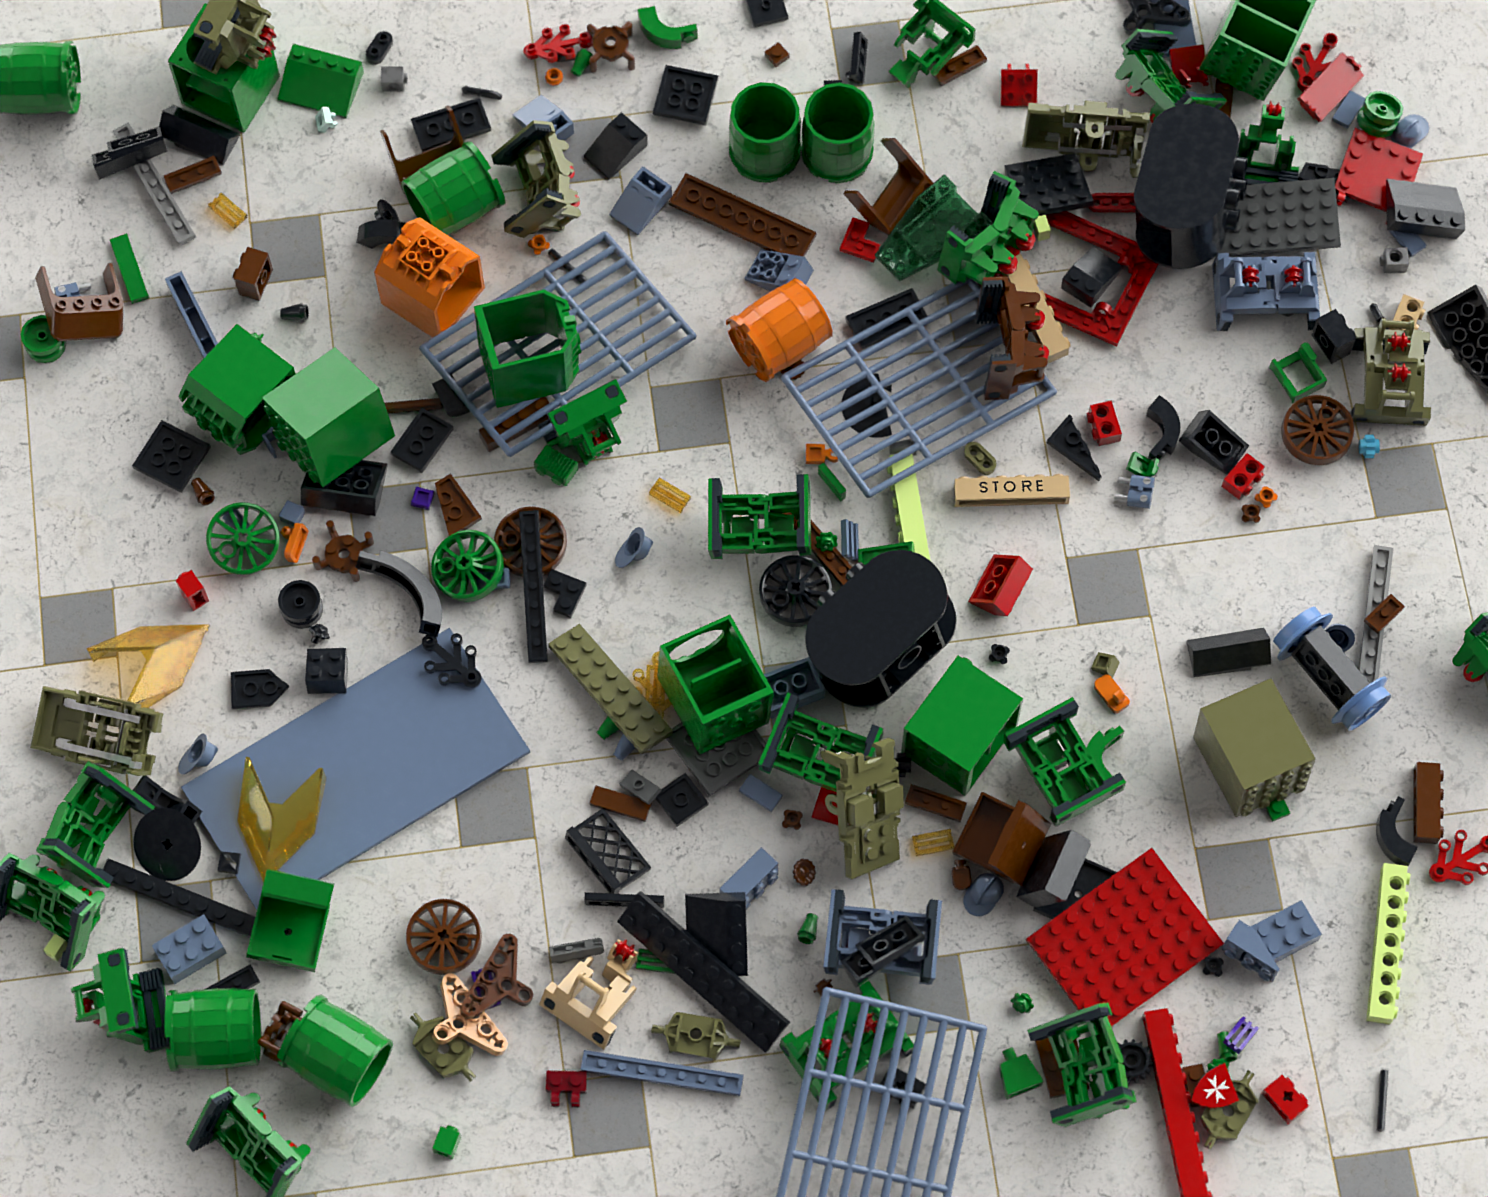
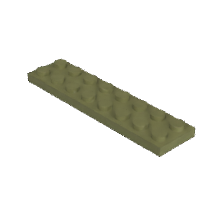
(610, 689)

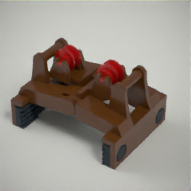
(1023, 359)

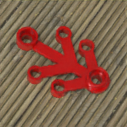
(535, 50)
(1314, 65)
(1458, 860)

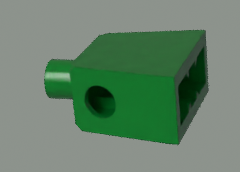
(1018, 1074)

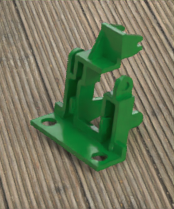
(933, 59)

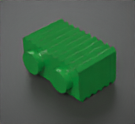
(555, 465)

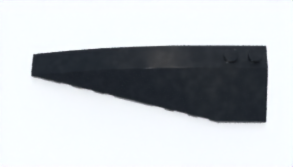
(1464, 329)

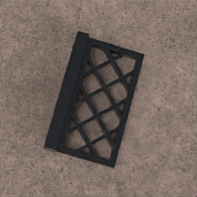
(595, 863)

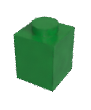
(447, 1141)

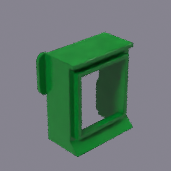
(1308, 357)

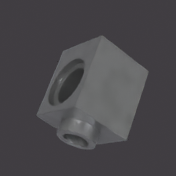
(393, 78)
(1399, 255)

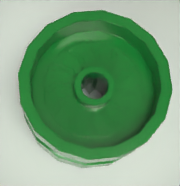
(1380, 114)
(39, 341)

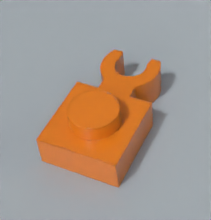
(817, 454)

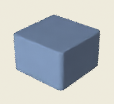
(291, 513)

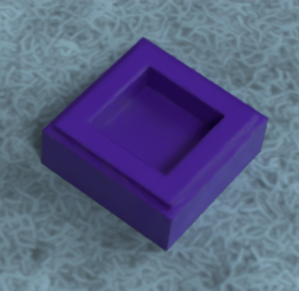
(422, 498)

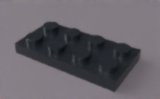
(435, 127)
(878, 312)

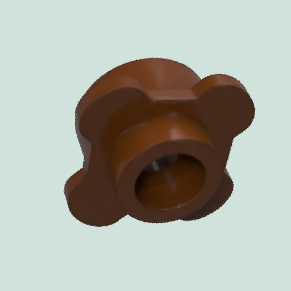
(1253, 509)
(796, 815)
(822, 984)

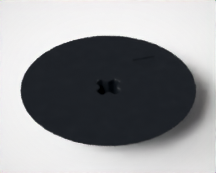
(865, 404)
(167, 844)

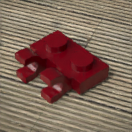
(566, 1082)

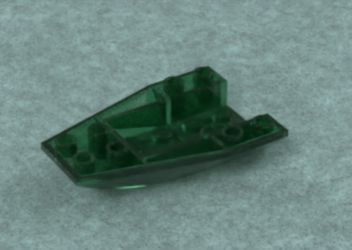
(922, 230)

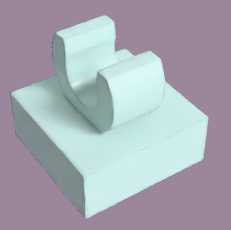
(324, 119)

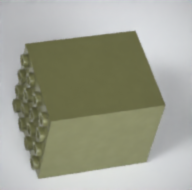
(1254, 748)

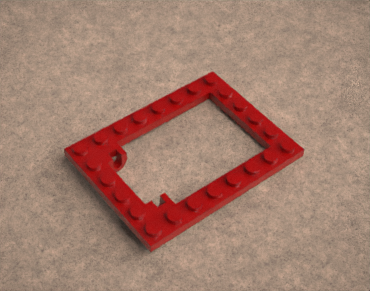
(1112, 325)

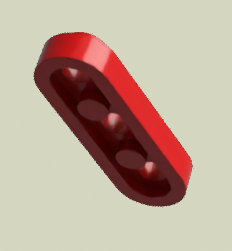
(1106, 199)

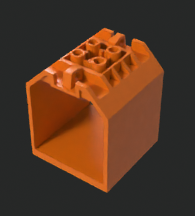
(428, 277)

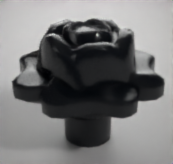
(319, 632)

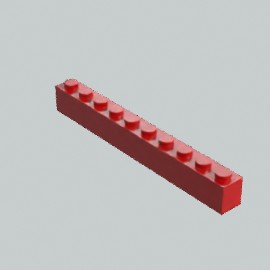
(1175, 1104)

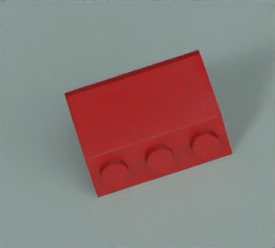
(1001, 584)

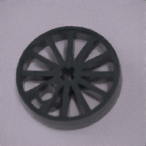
(785, 590)

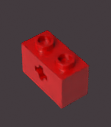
(192, 590)
(1288, 1109)

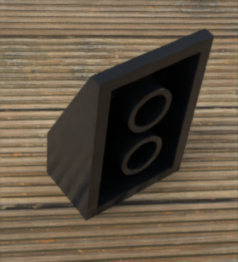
(616, 146)
(1090, 276)
(1213, 441)

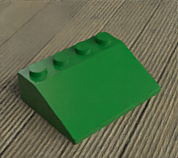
(320, 80)

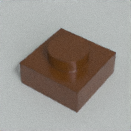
(777, 54)

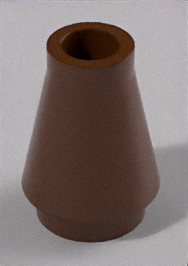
(203, 493)

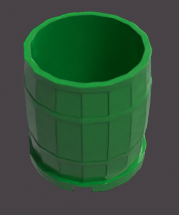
(39, 78)
(764, 132)
(838, 133)
(454, 190)
(213, 1028)
(335, 1051)

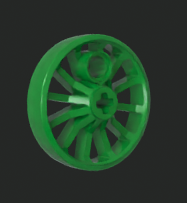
(235, 544)
(467, 565)

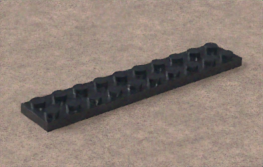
(703, 972)

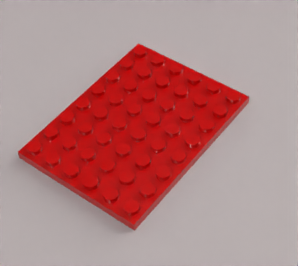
(1125, 939)

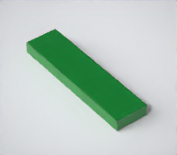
(129, 268)

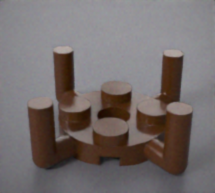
(613, 52)
(339, 544)
(277, 1031)

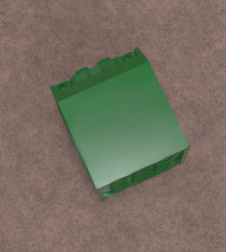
(521, 318)
(231, 387)

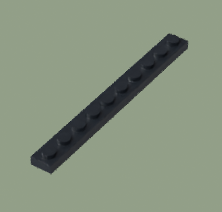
(180, 898)

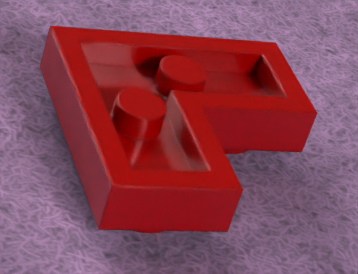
(854, 241)

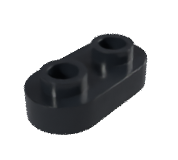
(380, 46)

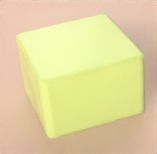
(1042, 228)
(55, 947)

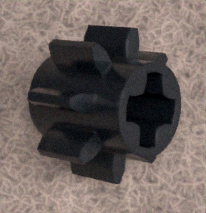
(904, 764)

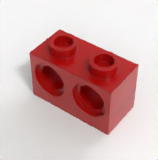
(1107, 423)
(1241, 475)

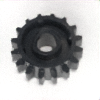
(1141, 1056)

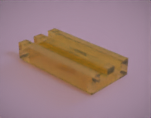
(222, 197)
(683, 503)
(654, 700)
(949, 838)

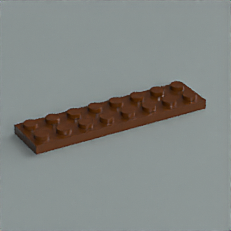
(741, 217)

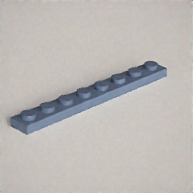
(662, 1073)

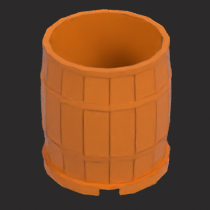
(779, 329)

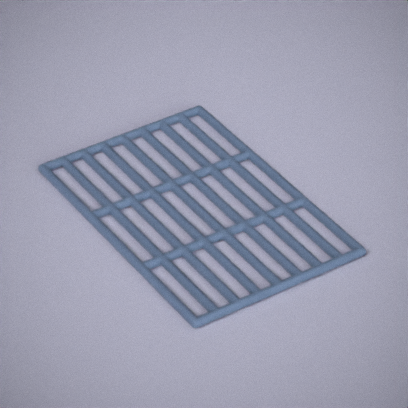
(586, 323)
(908, 430)
(828, 1076)

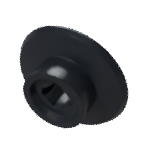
(385, 211)

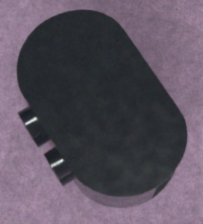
(1189, 186)
(880, 627)

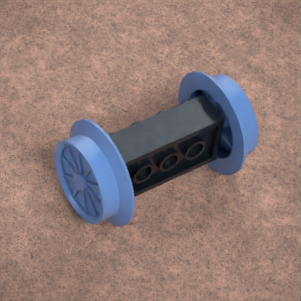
(1331, 668)

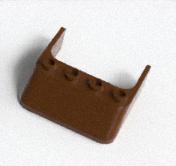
(408, 166)
(898, 194)
(83, 315)

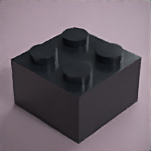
(1333, 336)
(326, 670)

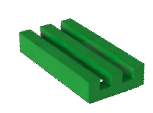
(832, 482)
(648, 959)

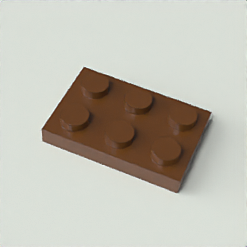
(1051, 1069)

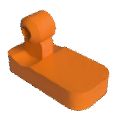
(297, 538)
(1111, 693)

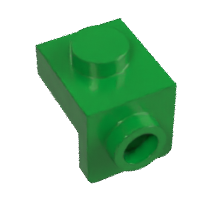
(1141, 465)

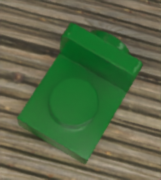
(1277, 810)

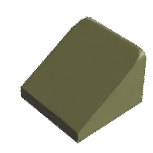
(1105, 664)

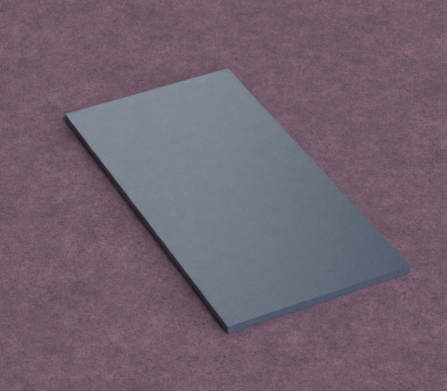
(388, 756)

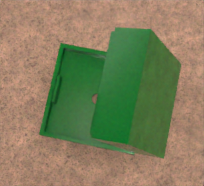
(291, 904)

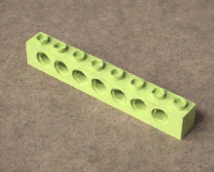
(1375, 1010)

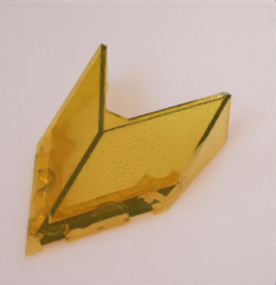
(167, 653)
(274, 829)

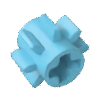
(1369, 446)

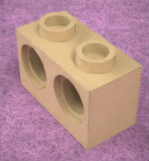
(1403, 314)

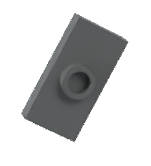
(640, 787)

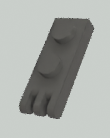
(576, 950)

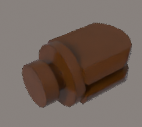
(961, 875)

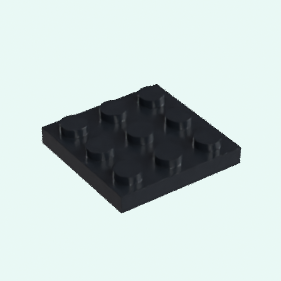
(685, 95)
(171, 456)

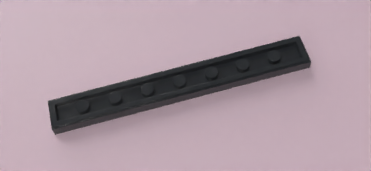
(533, 586)

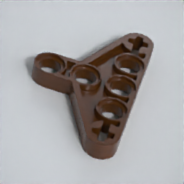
(493, 989)

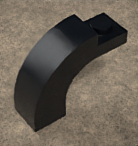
(379, 232)
(1168, 420)
(163, 799)
(1389, 840)

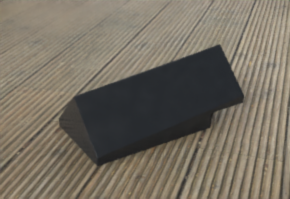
(197, 134)
(128, 152)
(1229, 652)
(881, 950)

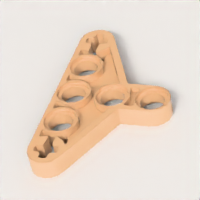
(471, 1027)

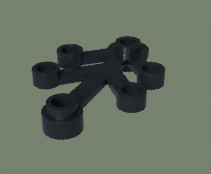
(453, 663)

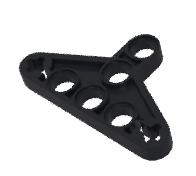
(1155, 14)

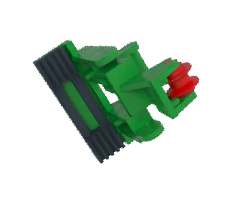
(1281, 171)

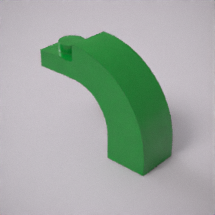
(664, 35)
(1100, 743)

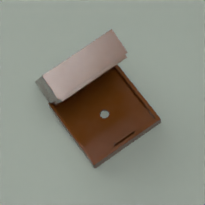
(1002, 837)

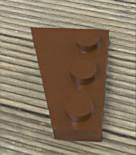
(455, 505)

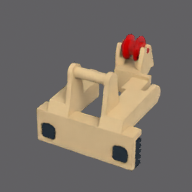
(594, 1023)

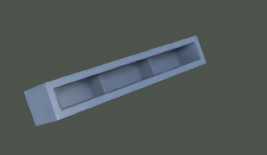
(191, 313)

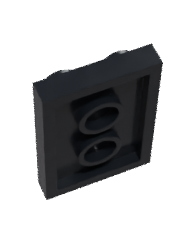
(422, 440)

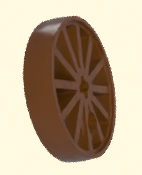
(1323, 425)
(515, 534)
(441, 931)

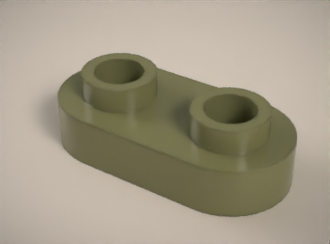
(981, 458)

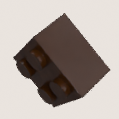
(253, 273)

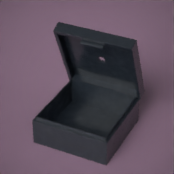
(1059, 873)

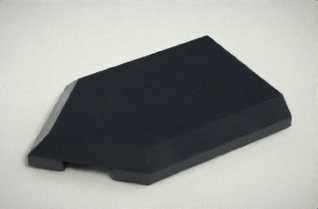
(255, 688)

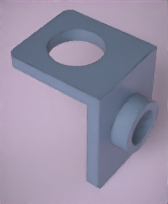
(267, 438)

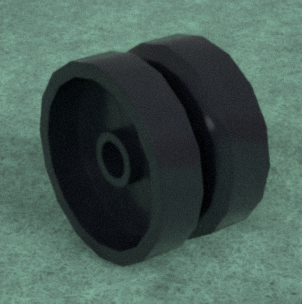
(300, 604)

